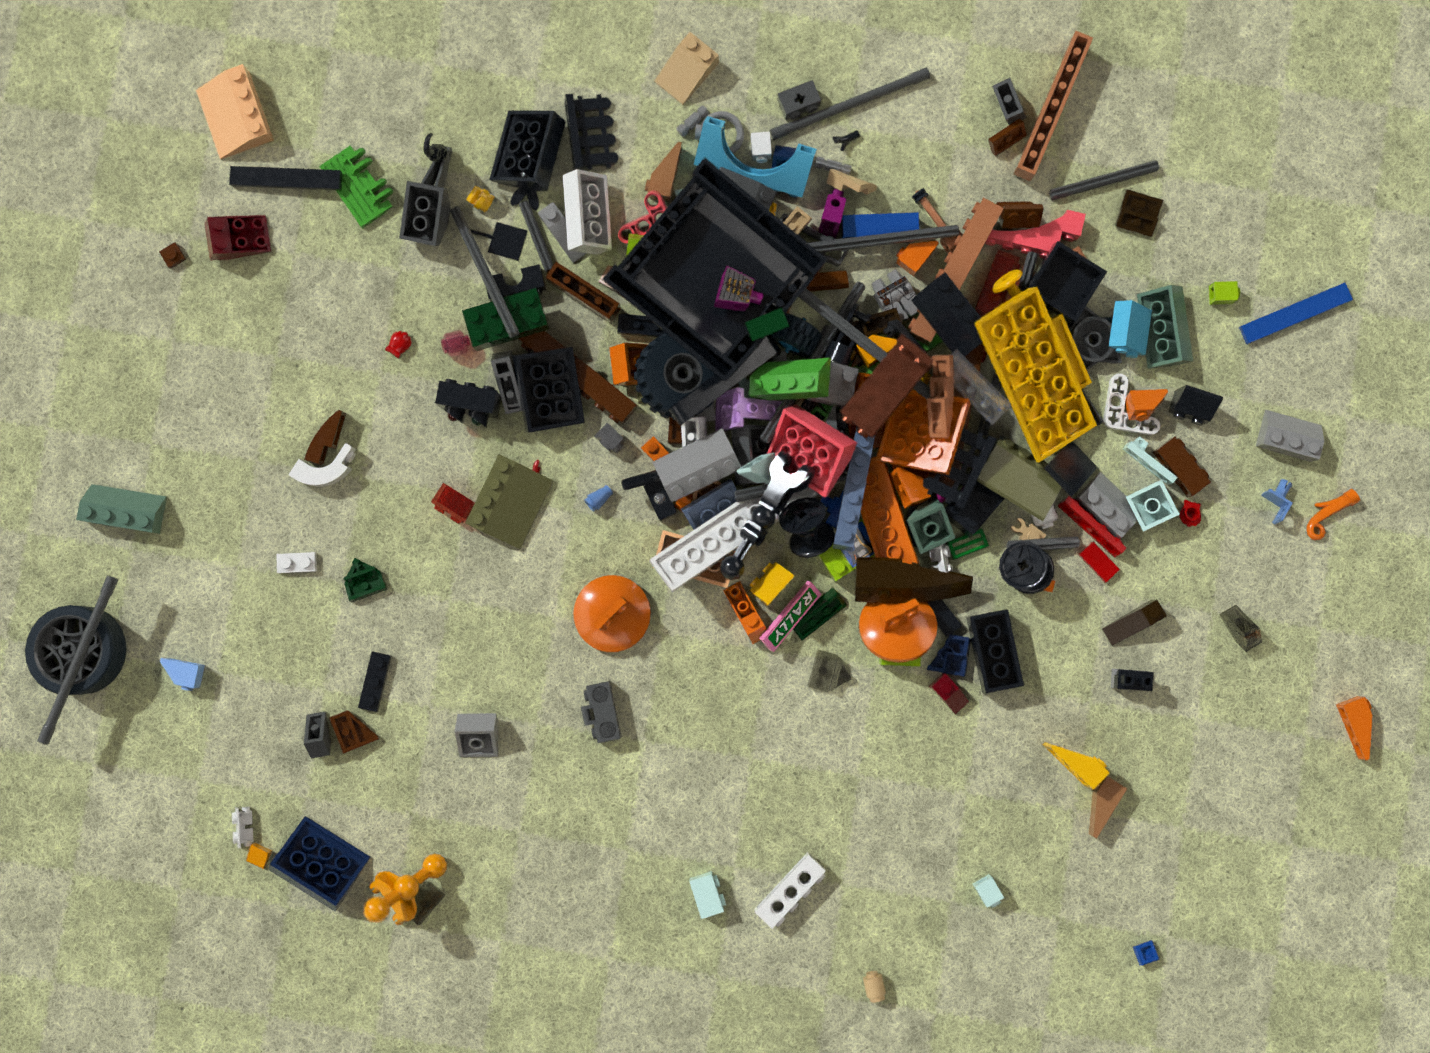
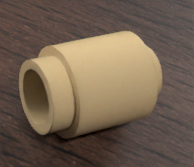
(874, 986)

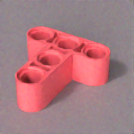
(651, 218)

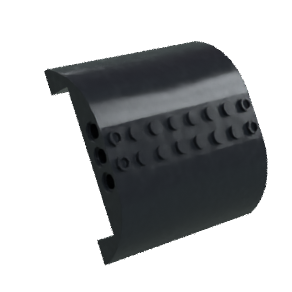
(682, 258)

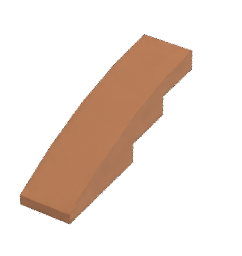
(942, 393)

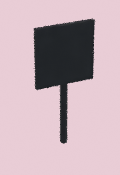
(505, 241)

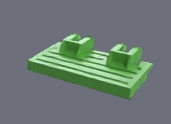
(359, 188)

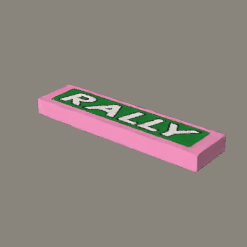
(790, 616)

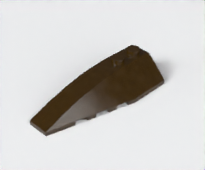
(898, 582)

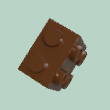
(1020, 214)

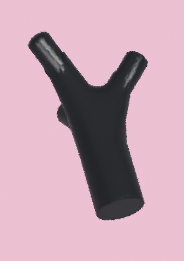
(846, 139)

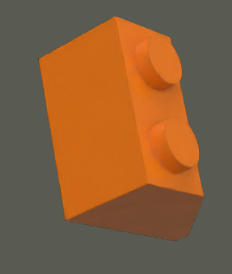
(623, 362)

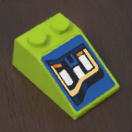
(841, 562)

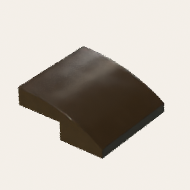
(1139, 213)

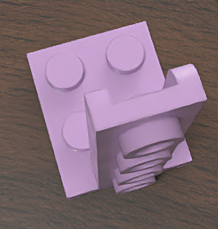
(733, 408)

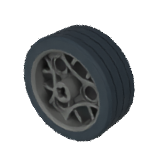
(43, 648)

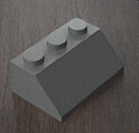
(748, 446)

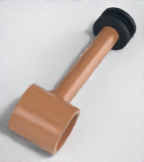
(947, 243)

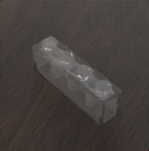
(978, 389)

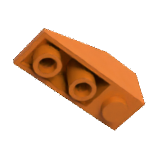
(745, 611)

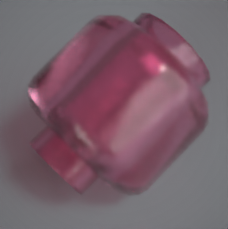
(455, 343)

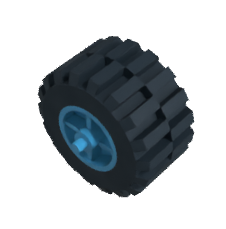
(799, 337)

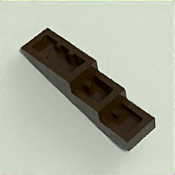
(876, 326)

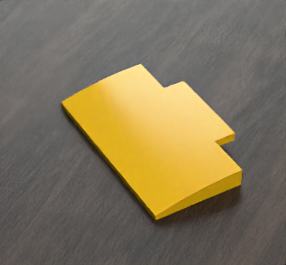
(1038, 371)

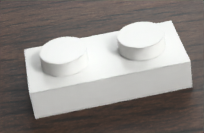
(296, 562)

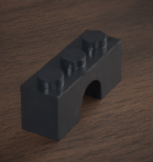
(531, 278)

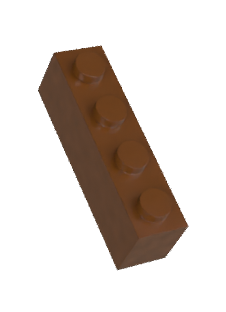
(583, 292)

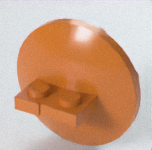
(612, 613)
(898, 629)

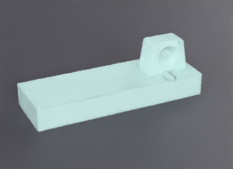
(1137, 450)

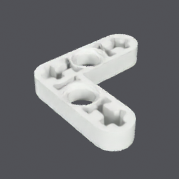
(1121, 416)

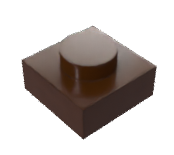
(172, 255)

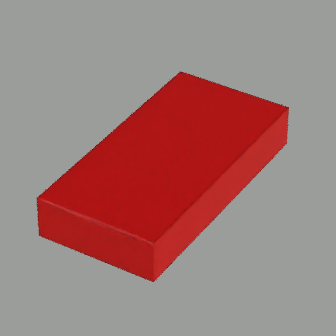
(1099, 562)

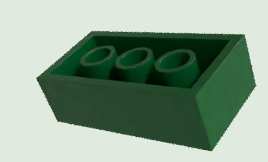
(488, 329)

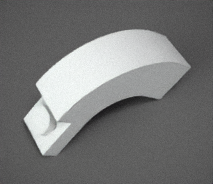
(326, 475)

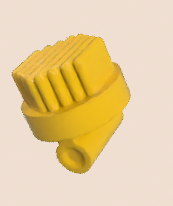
(480, 198)

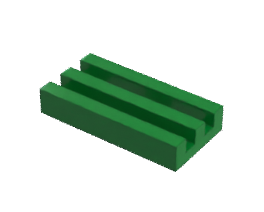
(952, 550)

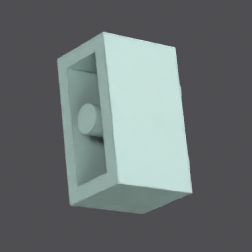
(707, 895)

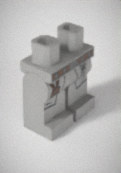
(895, 295)

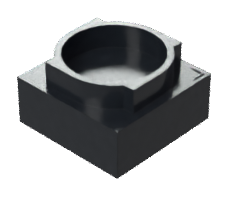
(1066, 281)

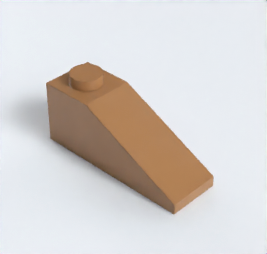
(664, 175)
(1104, 801)

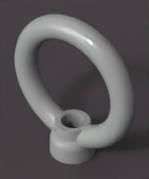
(734, 120)

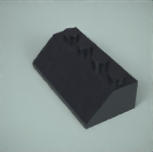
(949, 314)

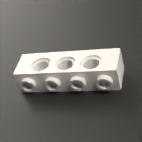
(776, 917)

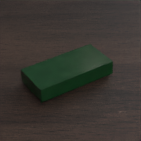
(767, 324)

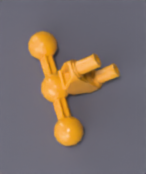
(401, 891)

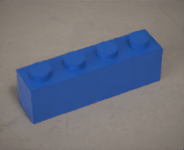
(876, 224)

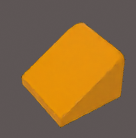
(258, 855)

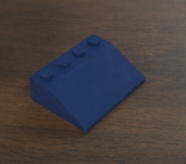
(319, 863)

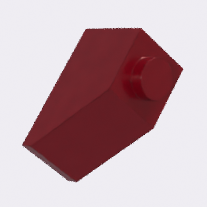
(949, 693)

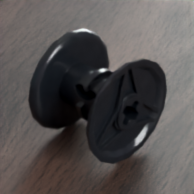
(804, 521)
(1026, 567)

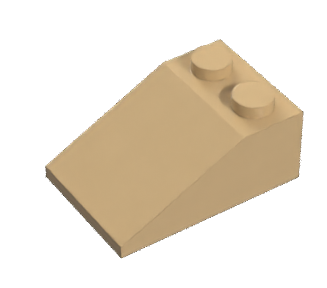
(687, 68)

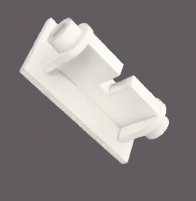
(941, 555)
(242, 834)

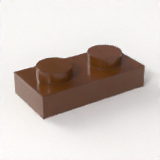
(1007, 137)

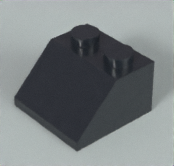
(1194, 404)

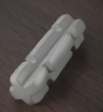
(692, 120)
(830, 164)

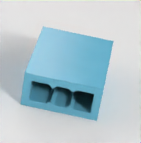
(1130, 328)

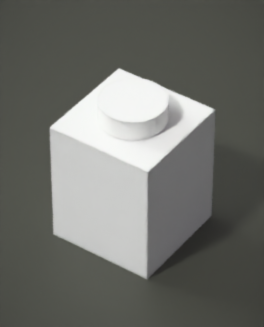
(761, 147)

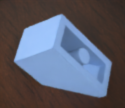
(183, 673)

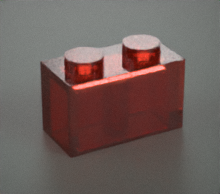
(452, 502)

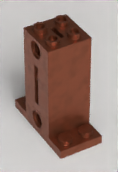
(886, 387)

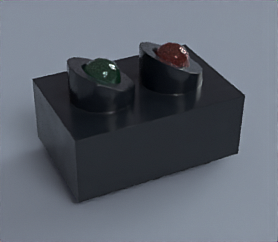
(467, 398)

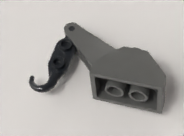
(425, 205)

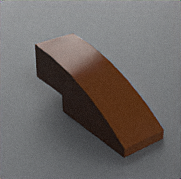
(325, 438)

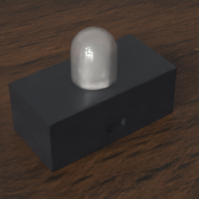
(660, 500)

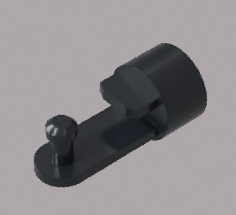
(837, 350)

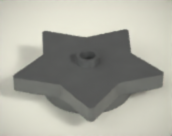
(1099, 330)

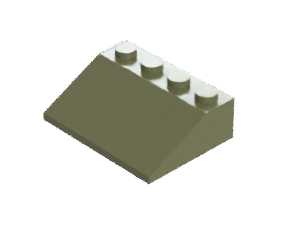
(1019, 478)
(509, 501)

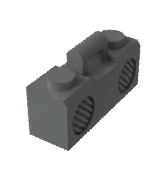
(606, 721)

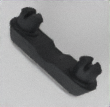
(896, 329)

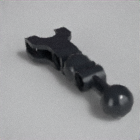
(763, 517)

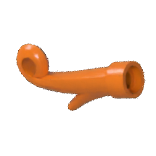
(1331, 507)

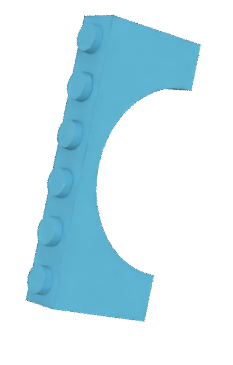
(786, 178)

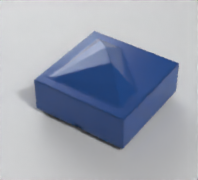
(1145, 953)

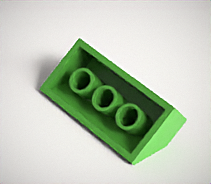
(791, 379)

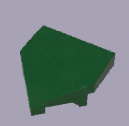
(363, 581)

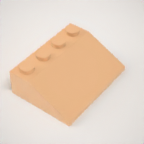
(234, 112)

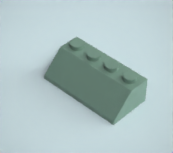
(1169, 330)
(122, 508)

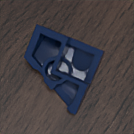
(954, 650)

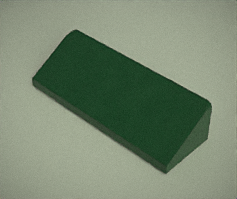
(819, 613)

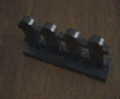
(589, 123)
(959, 476)

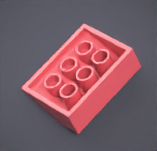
(812, 444)

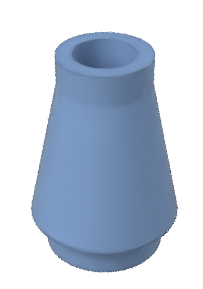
(598, 498)

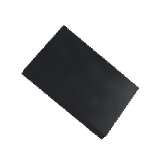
(1070, 468)

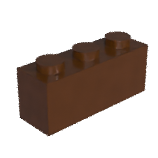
(1183, 465)

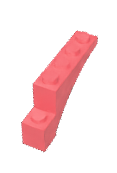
(1040, 238)

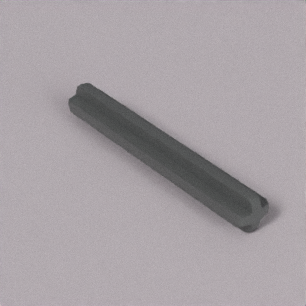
(536, 235)
(1051, 543)

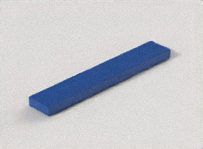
(1295, 313)

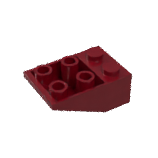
(236, 236)

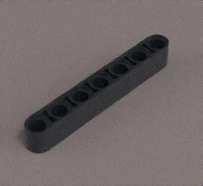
(715, 386)

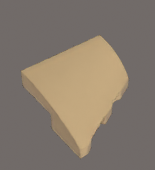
(843, 181)

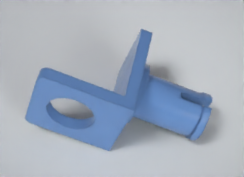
(1278, 498)

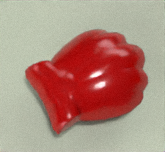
(399, 343)
(1190, 513)

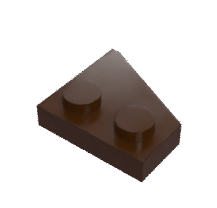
(351, 731)

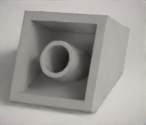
(477, 735)

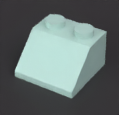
(1152, 505)

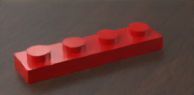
(1096, 530)

